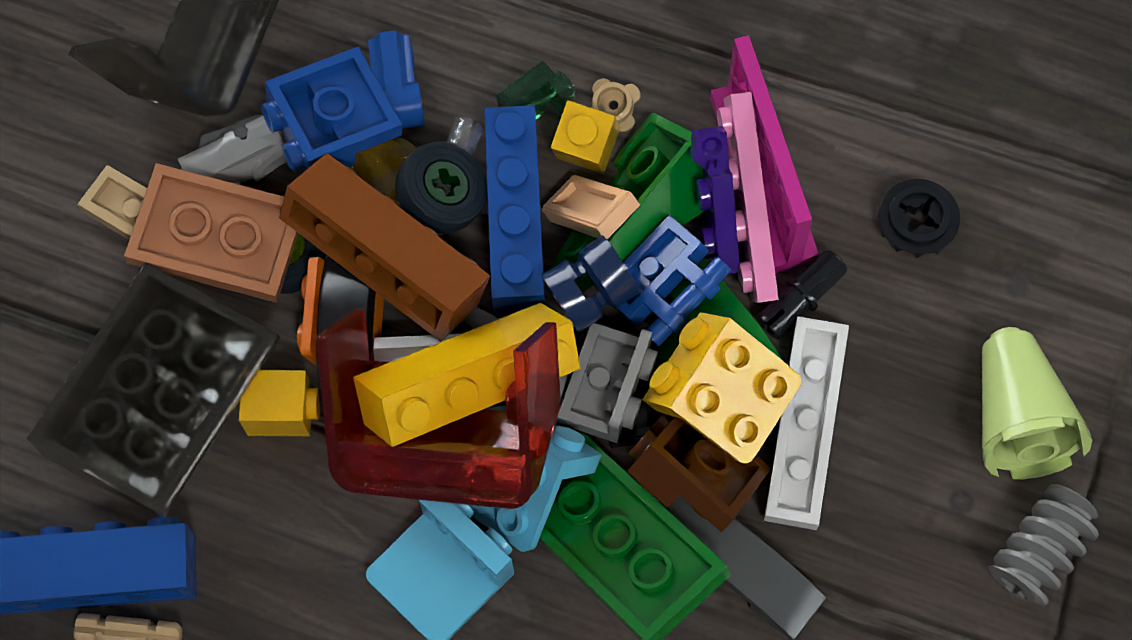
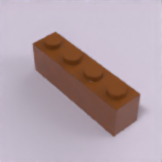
(383, 246)

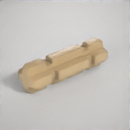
(93, 627)

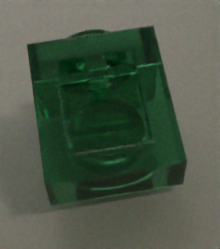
(539, 88)

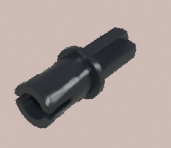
(802, 293)

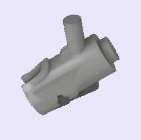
(237, 152)

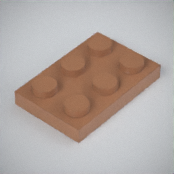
(212, 233)

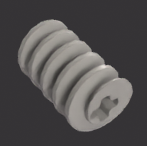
(1043, 544)

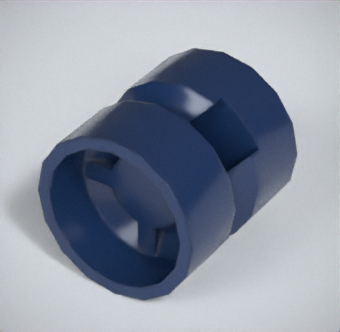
(605, 272)

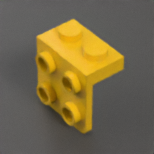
(724, 385)

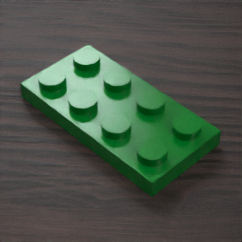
(630, 550)

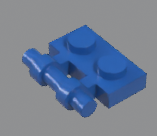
(659, 267)

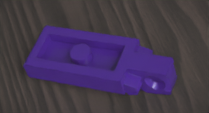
(716, 195)

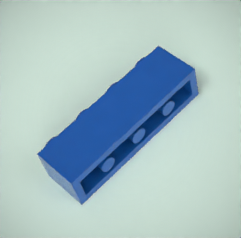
(514, 209)
(97, 566)

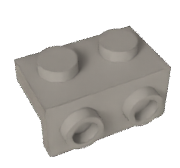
(603, 390)

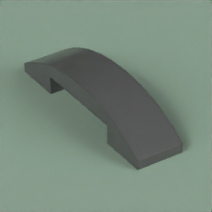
(757, 571)

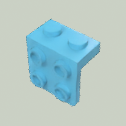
(566, 459)
(442, 569)

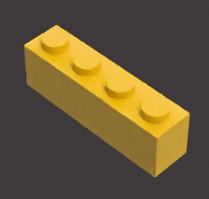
(454, 376)

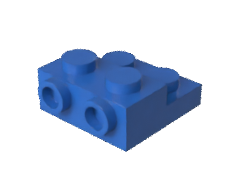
(329, 110)

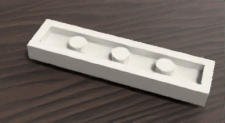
(807, 425)

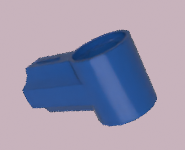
(394, 69)

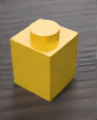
(585, 137)
(279, 404)

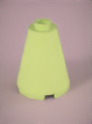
(1026, 410)

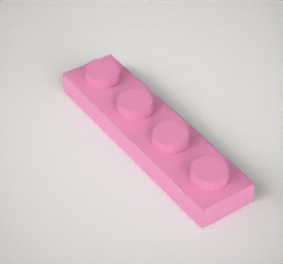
(752, 223)

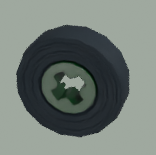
(431, 205)

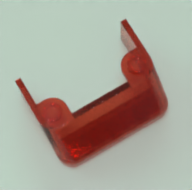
(472, 461)

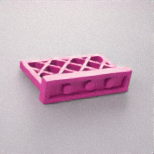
(785, 202)

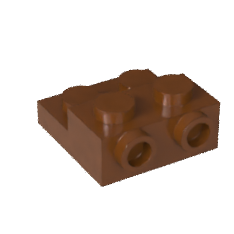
(682, 462)

